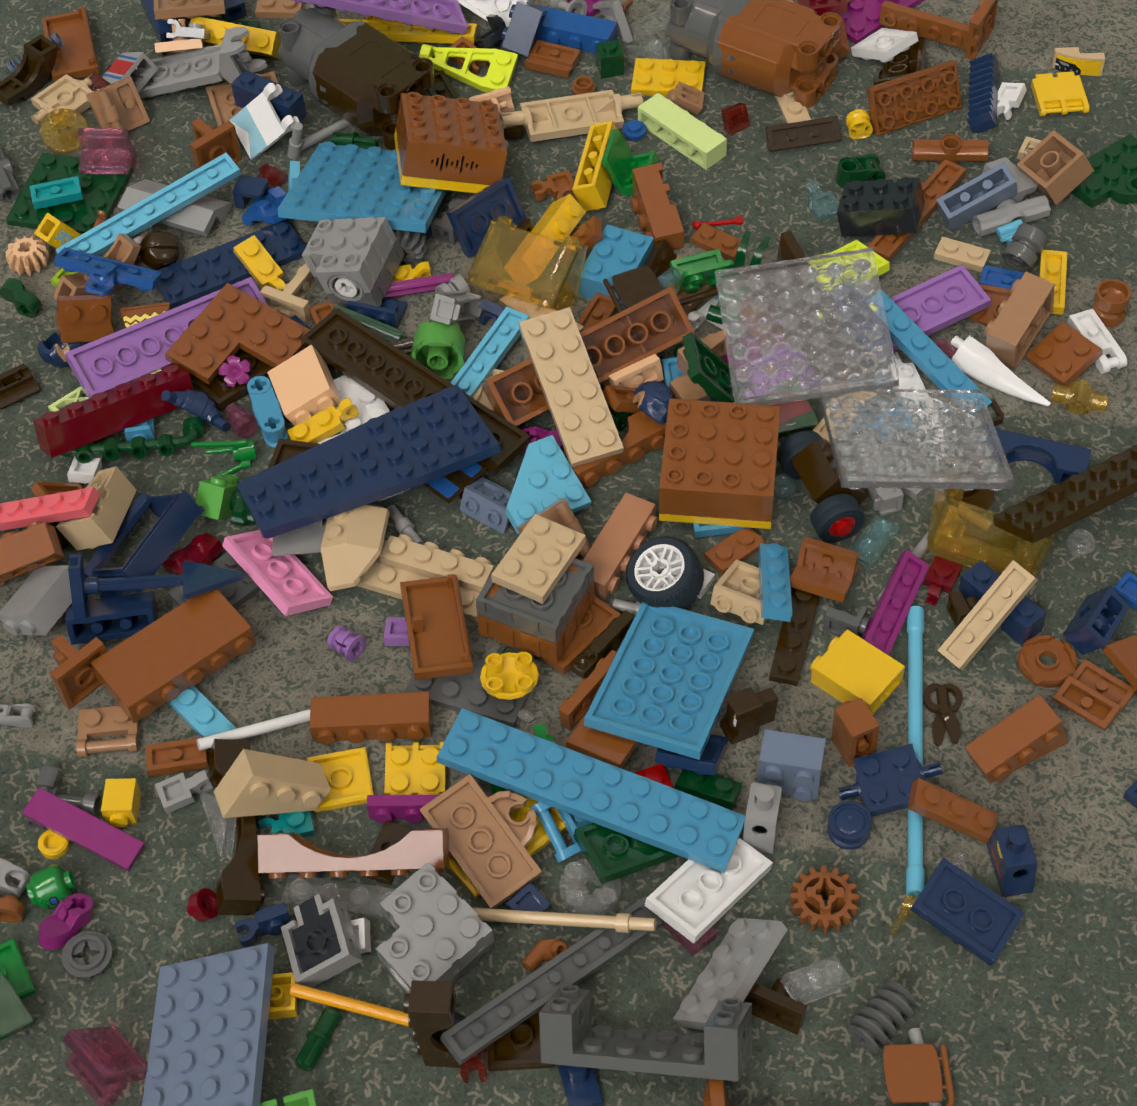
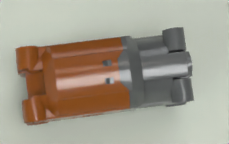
(759, 43)

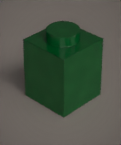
(609, 59)

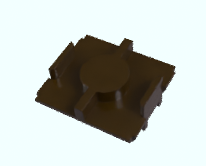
(16, 385)

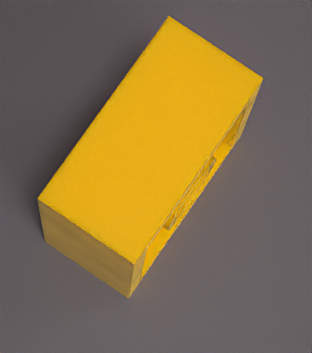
(281, 1003)

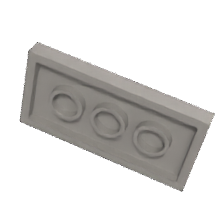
(731, 969)

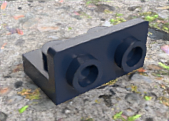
(388, 312)

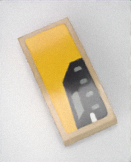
(1080, 63)

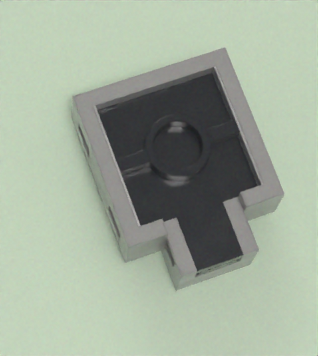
(320, 941)

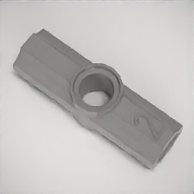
(1010, 211)

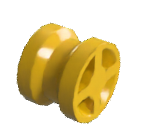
(859, 124)

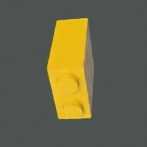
(856, 671)

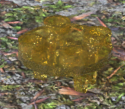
(58, 121)

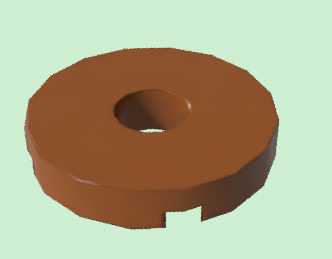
(1042, 674)

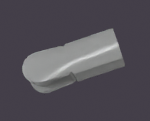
(24, 720)

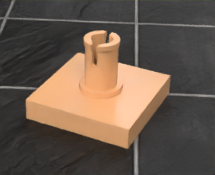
(179, 44)

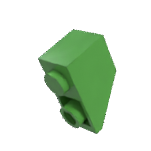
(216, 495)

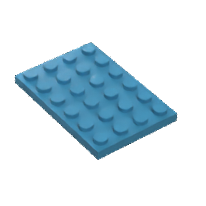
(670, 679)

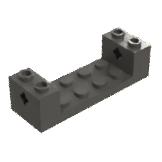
(715, 1054)

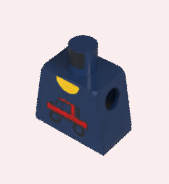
(1012, 852)

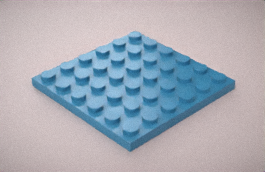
(358, 184)

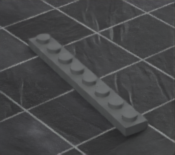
(536, 989)

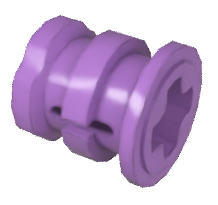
(346, 642)

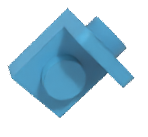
(145, 429)

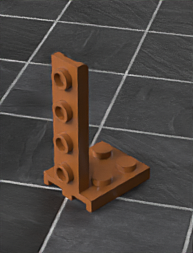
(941, 29)

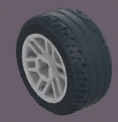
(665, 573)

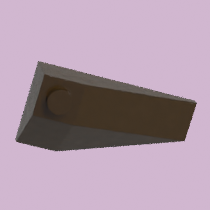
(903, 63)

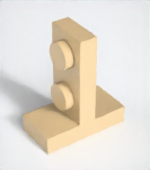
(291, 299)

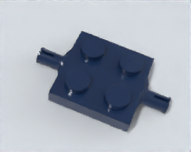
(887, 779)

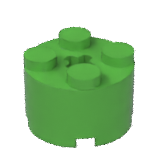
(439, 348)

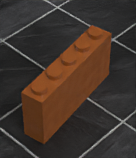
(173, 653)

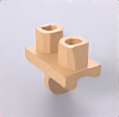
(501, 97)

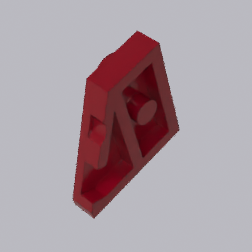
(200, 550)

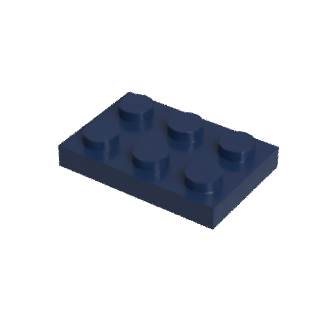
(474, 215)
(967, 911)

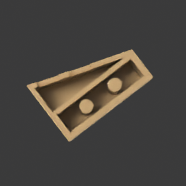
(270, 785)

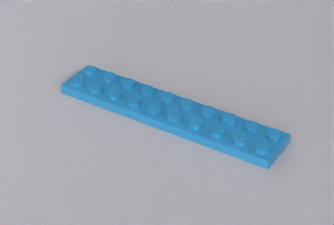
(592, 790)

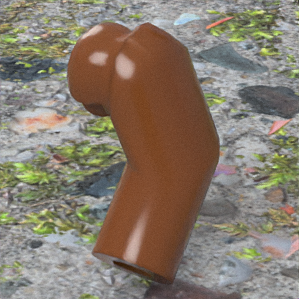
(543, 951)

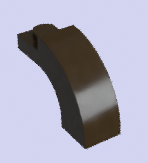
(32, 71)

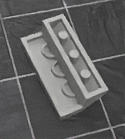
(194, 218)

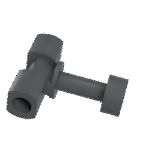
(50, 779)

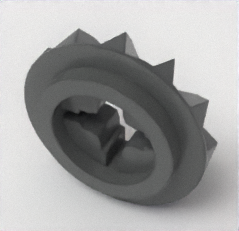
(76, 947)

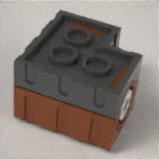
(535, 626)

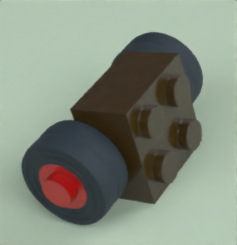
(838, 508)

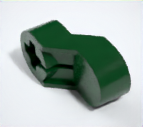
(25, 302)

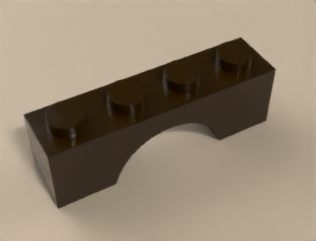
(431, 1014)

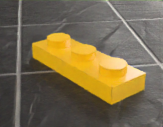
(1053, 269)

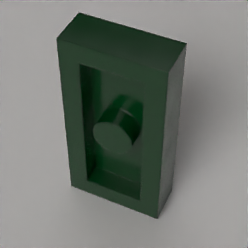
(709, 788)

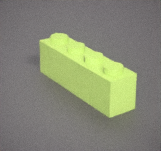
(682, 131)

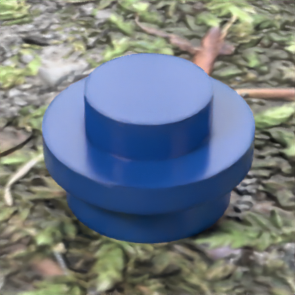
(634, 130)

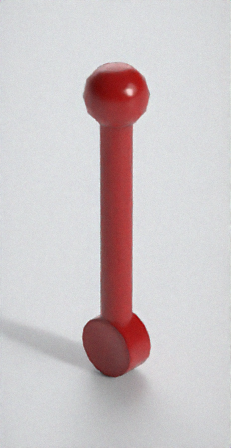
(738, 220)

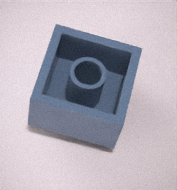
(792, 763)

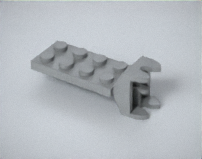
(203, 65)

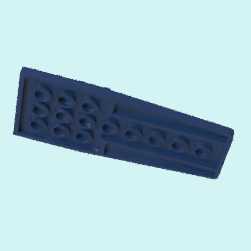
(370, 463)

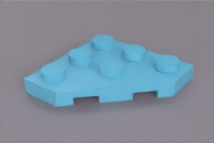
(543, 480)

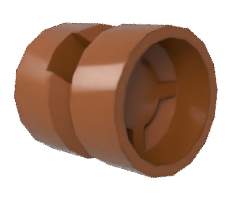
(1111, 302)

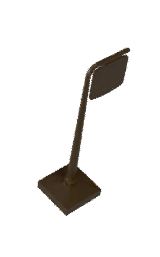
(642, 283)

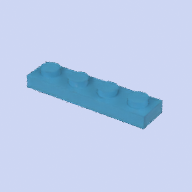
(774, 582)

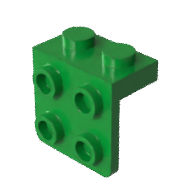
(621, 162)
(699, 270)

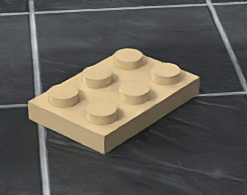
(538, 558)

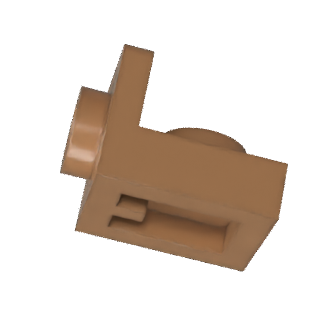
(687, 97)

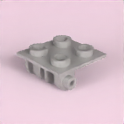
(301, 540)

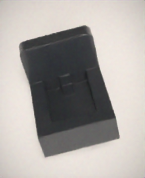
(491, 38)

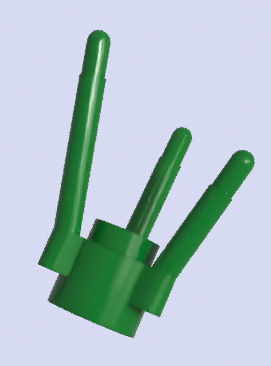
(242, 451)

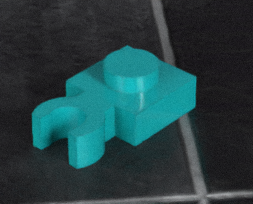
(290, 822)

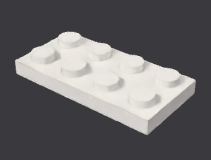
(701, 895)

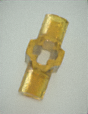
(1079, 397)

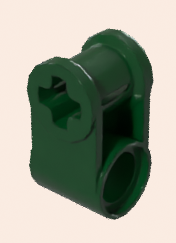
(859, 169)

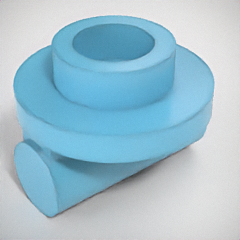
(1006, 231)

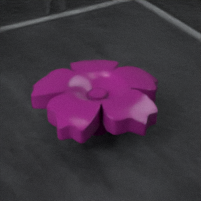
(235, 371)

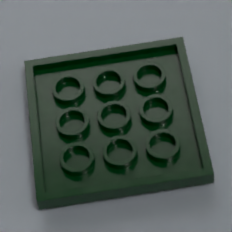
(98, 193)

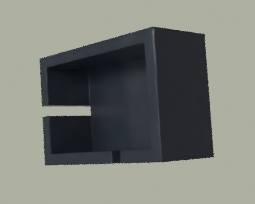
(880, 207)

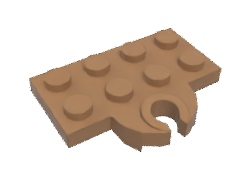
(486, 839)

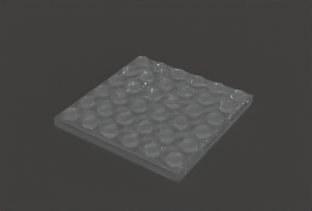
(806, 328)
(915, 440)

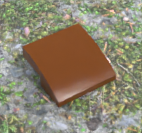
(1094, 695)

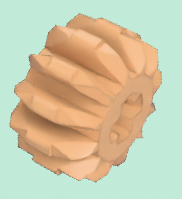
(27, 255)

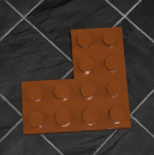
(231, 324)

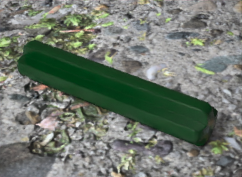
(384, 330)

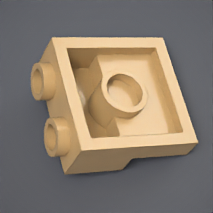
(739, 592)

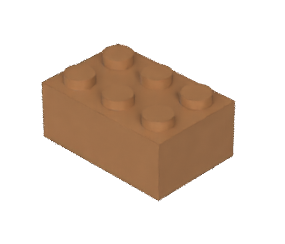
(1020, 319)

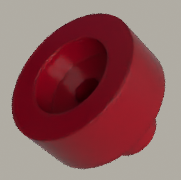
(202, 905)

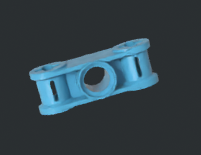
(267, 410)

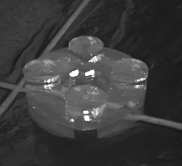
(578, 900)

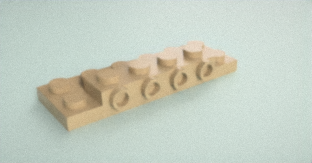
(409, 561)

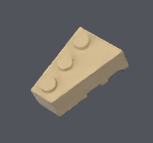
(107, 515)

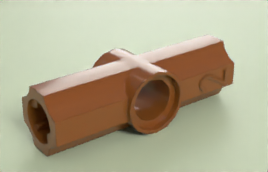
(950, 148)

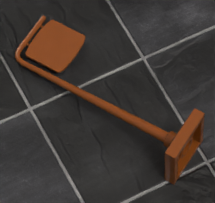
(909, 1072)

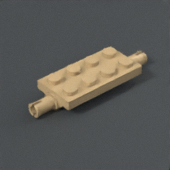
(570, 114)

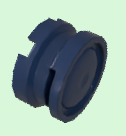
(849, 825)

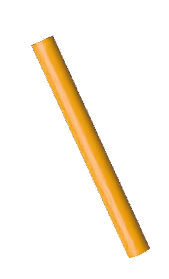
(349, 1004)

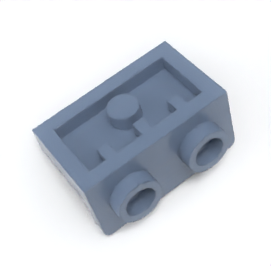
(486, 503)

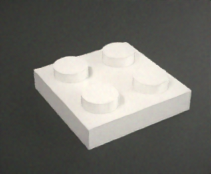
(884, 44)

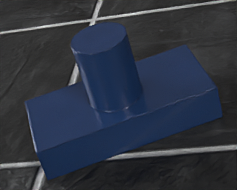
(580, 1086)

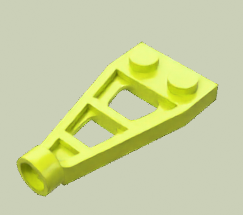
(499, 72)

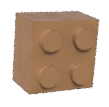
(1055, 167)

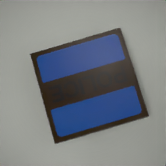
(453, 484)

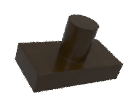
(776, 1006)

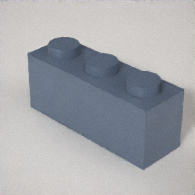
(977, 196)

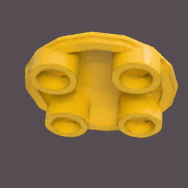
(509, 675)

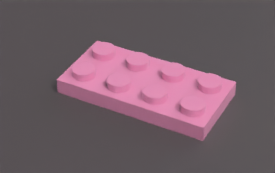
(279, 577)

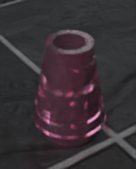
(241, 421)

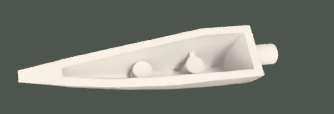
(985, 367)

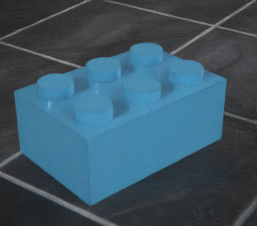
(613, 254)

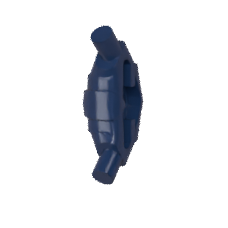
(198, 404)

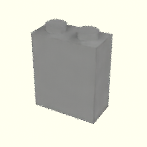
(38, 602)

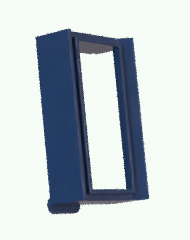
(175, 516)

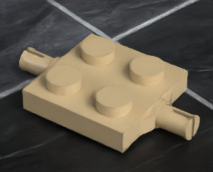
(63, 93)

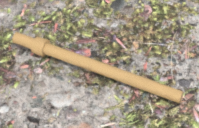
(621, 922)

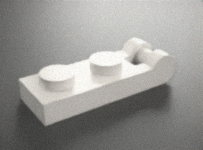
(1092, 328)

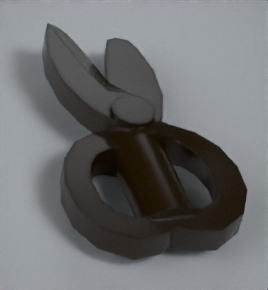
(944, 713)

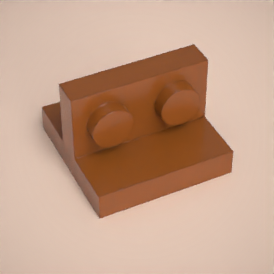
(213, 142)
(83, 318)
(825, 569)
(75, 675)

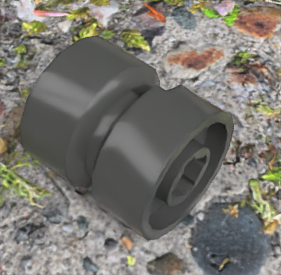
(1026, 245)

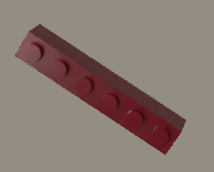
(109, 411)

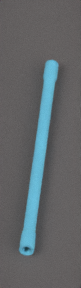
(915, 629)

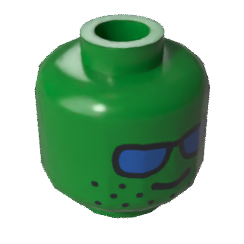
(50, 886)

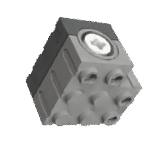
(353, 259)
(434, 932)

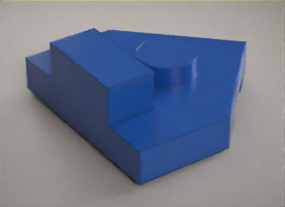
(265, 208)

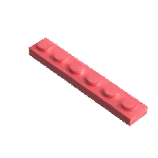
(48, 508)

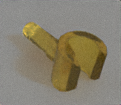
(906, 905)

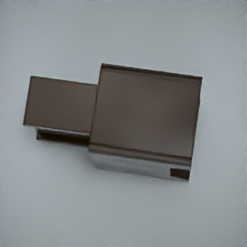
(747, 713)

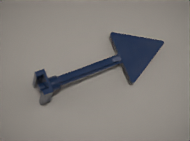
(196, 580)

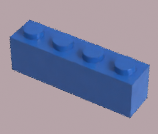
(576, 30)

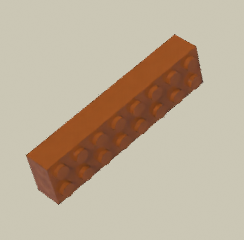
(610, 346)

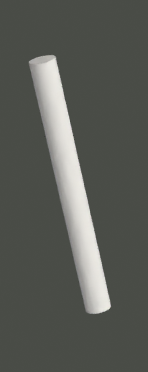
(256, 729)

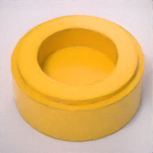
(53, 845)

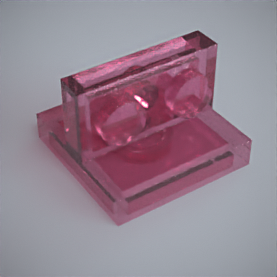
(105, 151)
(103, 1062)

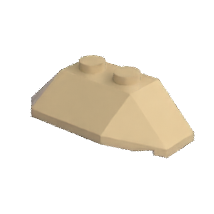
(352, 544)

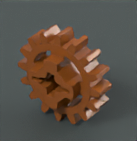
(839, 897)

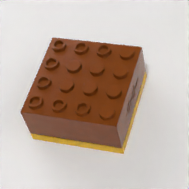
(449, 143)
(719, 463)

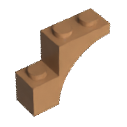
(122, 250)
(682, 386)

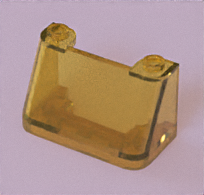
(528, 265)
(969, 535)

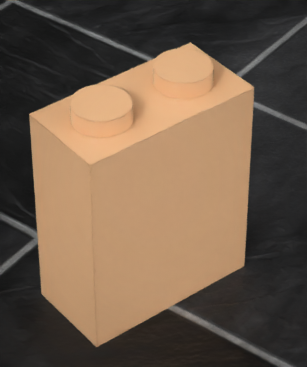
(304, 385)

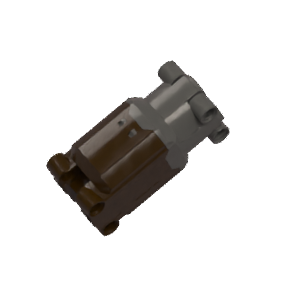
(352, 69)

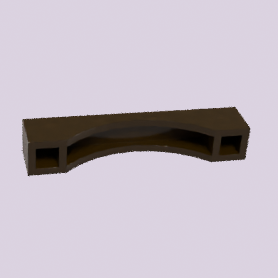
(239, 883)

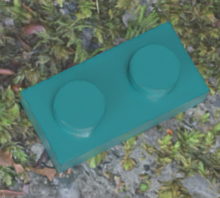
(56, 192)

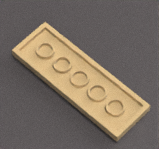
(570, 387)

